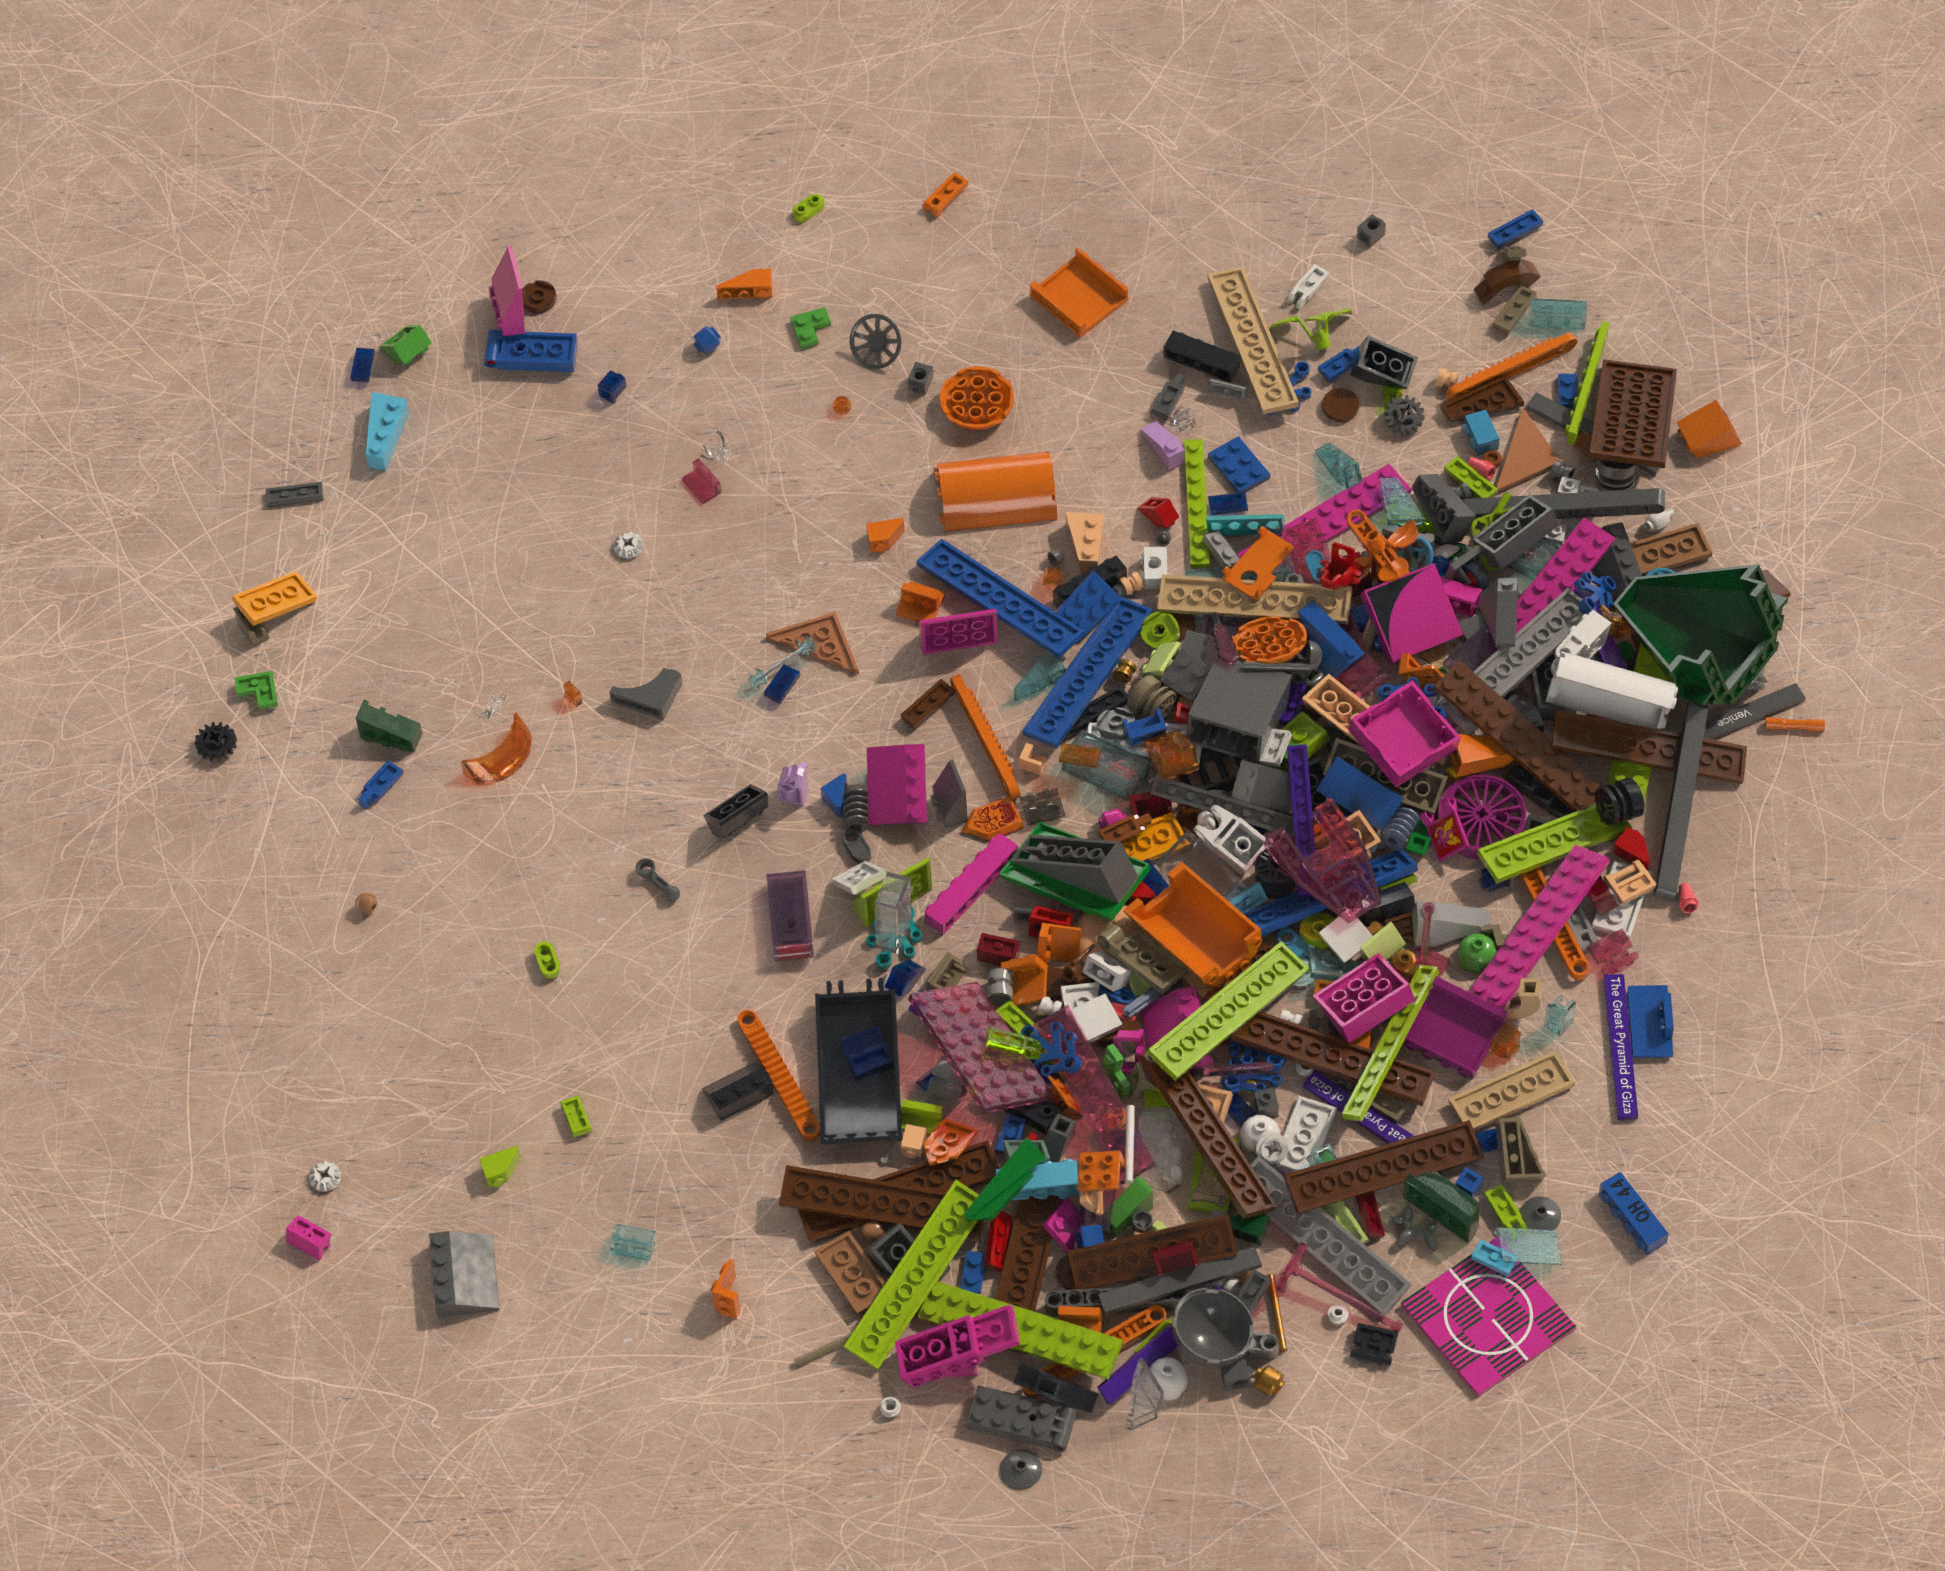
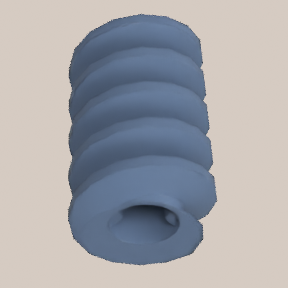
(1400, 828)

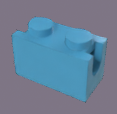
(1481, 432)

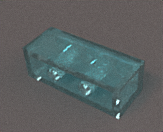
(1558, 313)

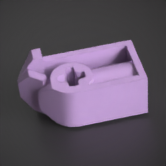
(793, 784)

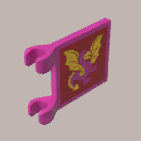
(1446, 832)

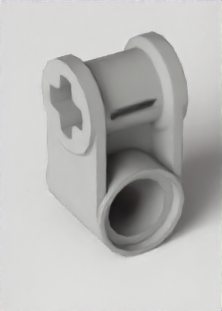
(1257, 1347)

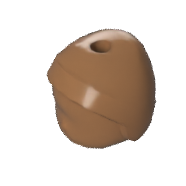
(366, 903)
(871, 1230)

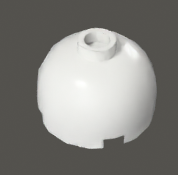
(1255, 1128)
(1170, 1376)

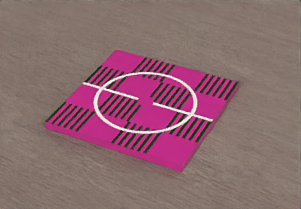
(1487, 1320)

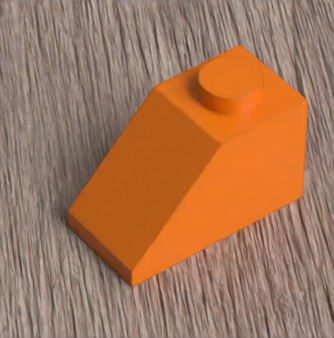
(884, 534)

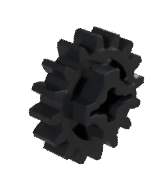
(215, 741)

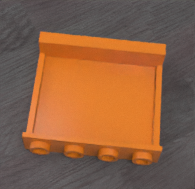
(1080, 293)

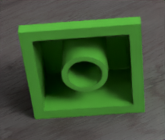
(406, 344)

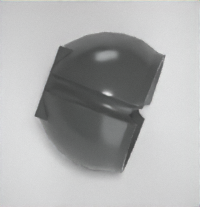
(946, 1083)

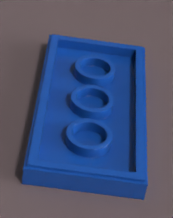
(1360, 792)

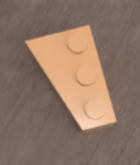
(1086, 538)

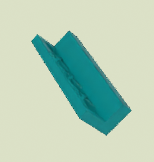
(1245, 524)

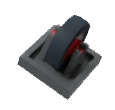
(1468, 569)

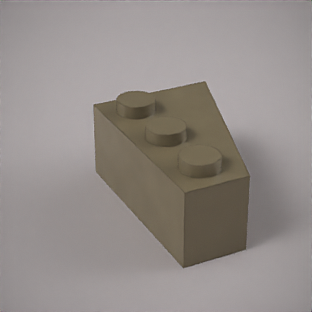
(1515, 1152)

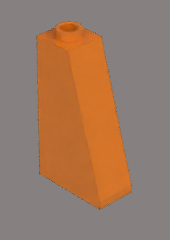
(1478, 754)

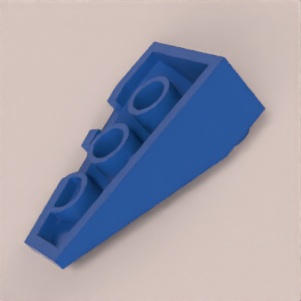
(1337, 647)

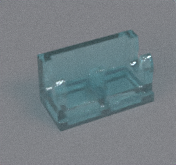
(1559, 1017)
(632, 1242)

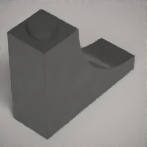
(651, 698)

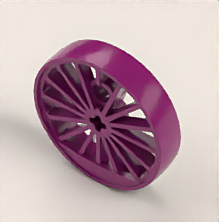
(1491, 813)

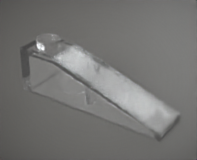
(1146, 1397)

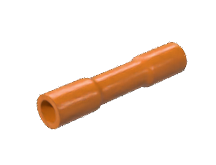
(1781, 723)

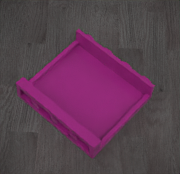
(1455, 1028)

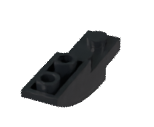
(1056, 1388)

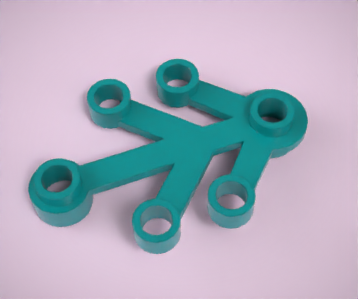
(886, 955)

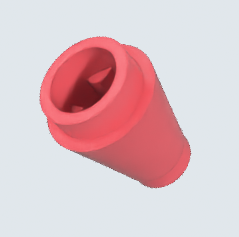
(1483, 467)
(1687, 900)

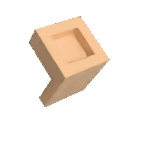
(1030, 761)

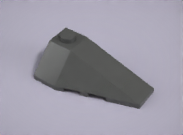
(1500, 610)

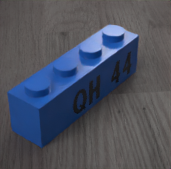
(1633, 1213)

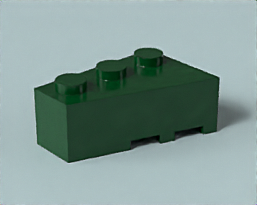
(386, 729)

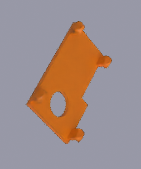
(1261, 559)

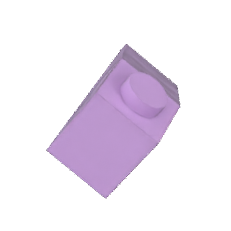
(1164, 444)

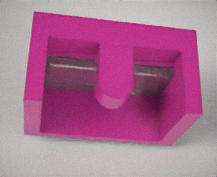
(1131, 1047)

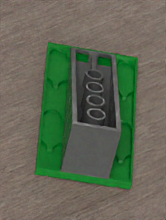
(1076, 871)

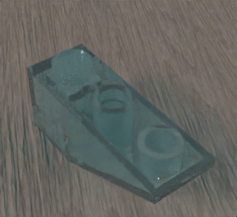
(1340, 465)
(1042, 674)

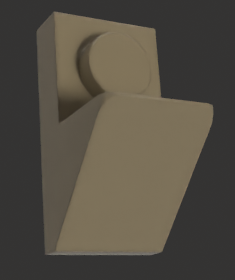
(1139, 1081)

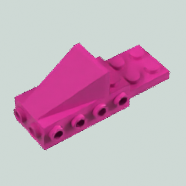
(956, 1346)

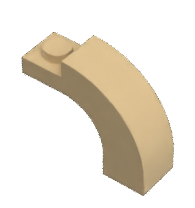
(1526, 1001)

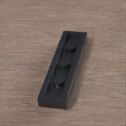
(1114, 698)

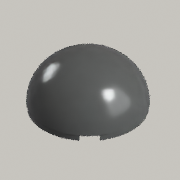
(1212, 1327)

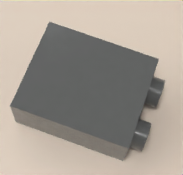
(1238, 709)

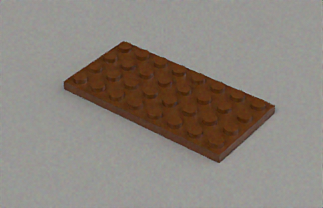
(1633, 413)

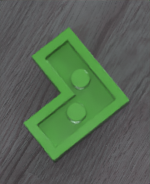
(806, 324)
(260, 684)
(1112, 1065)

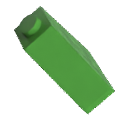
(1134, 1199)

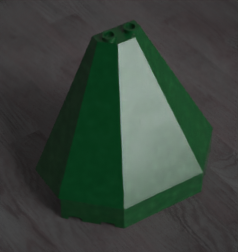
(1706, 628)

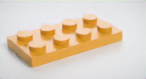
(274, 598)
(1155, 839)

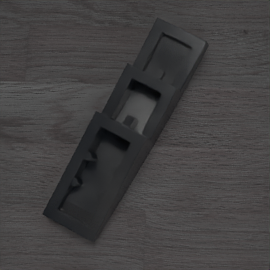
(1535, 790)

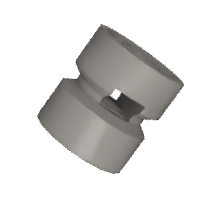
(1000, 985)

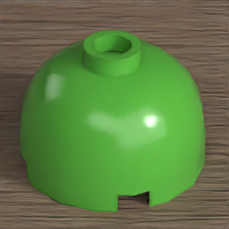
(1476, 952)

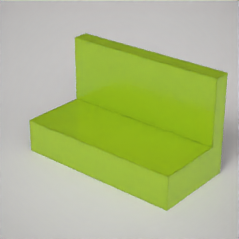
(921, 1115)

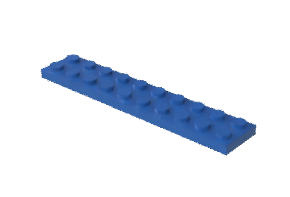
(993, 592)
(1087, 673)
(1293, 908)

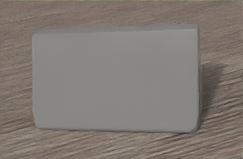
(1228, 389)

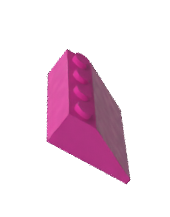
(507, 296)
(958, 631)
(897, 784)
(1364, 997)
(1169, 1012)

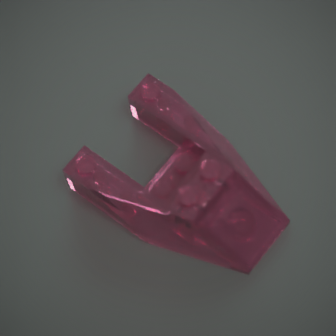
(1335, 874)

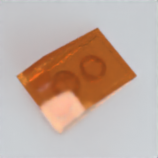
(1171, 754)

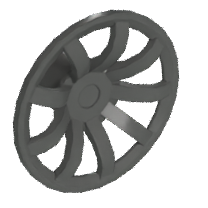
(876, 341)

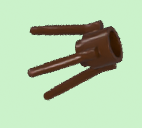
(1074, 970)

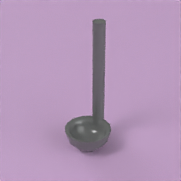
(1313, 660)

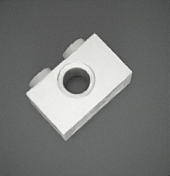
(1153, 558)
(1106, 970)

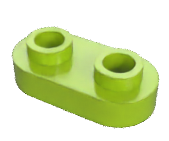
(809, 208)
(547, 961)

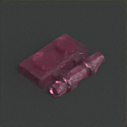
(1360, 674)
(1609, 946)

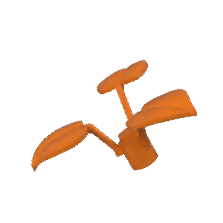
(1397, 568)

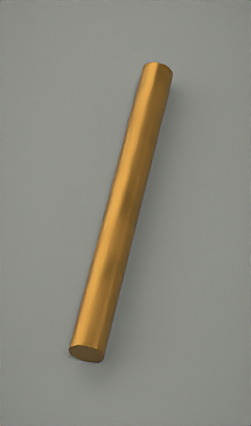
(1277, 1314)

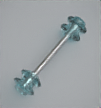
(760, 676)

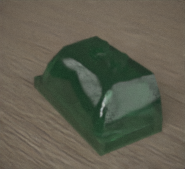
(1444, 1202)

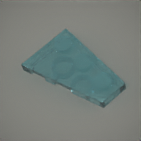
(1397, 503)
(1326, 966)

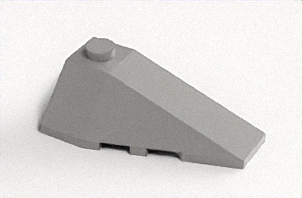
(1448, 922)

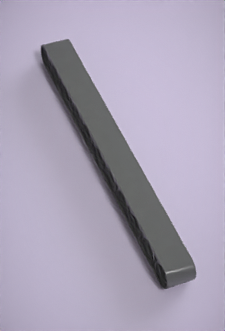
(1584, 503)
(1681, 800)

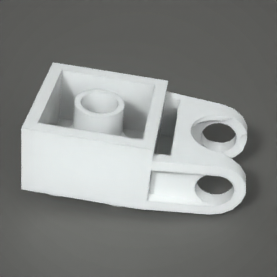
(1585, 638)
(1232, 832)

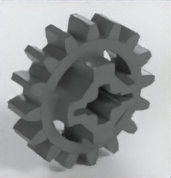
(1410, 420)

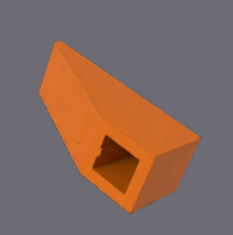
(751, 284)

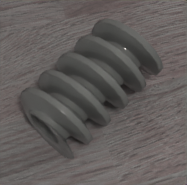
(855, 809)

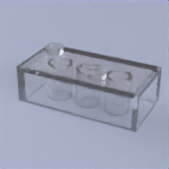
(893, 912)

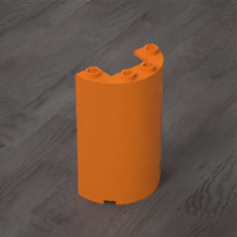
(996, 491)
(1198, 927)

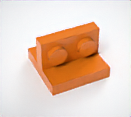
(919, 602)
(1082, 1316)

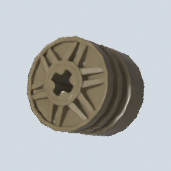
(1151, 695)

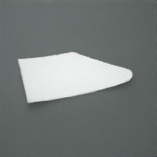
(1445, 550)

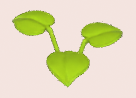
(1320, 337)

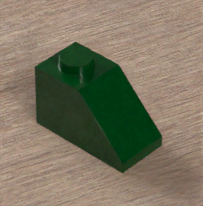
(1251, 1228)

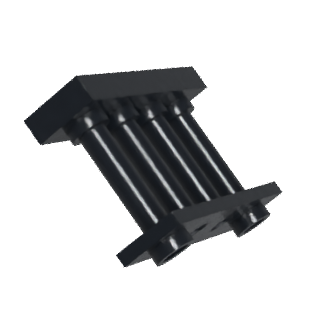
(1208, 755)

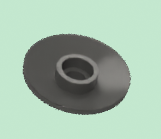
(1545, 1221)
(1024, 1477)

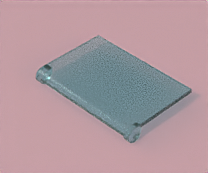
(1529, 1246)

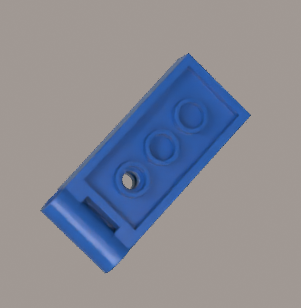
(531, 351)

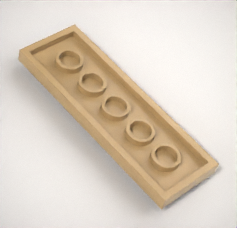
(1512, 1091)

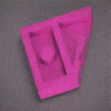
(1063, 1223)

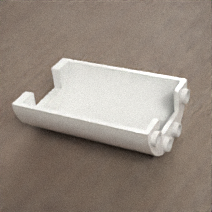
(1611, 692)

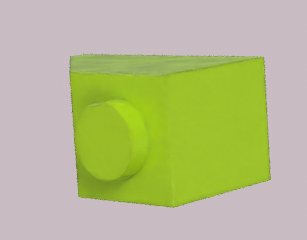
(500, 1166)

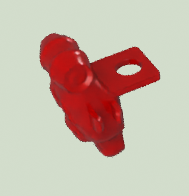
(1340, 570)

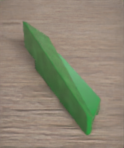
(1006, 1183)

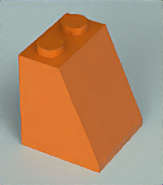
(1708, 431)

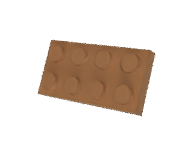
(1672, 549)
(851, 1271)

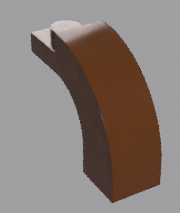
(1505, 275)

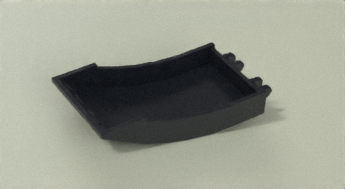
(865, 1104)

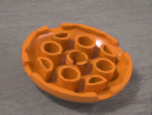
(978, 384)
(1270, 640)

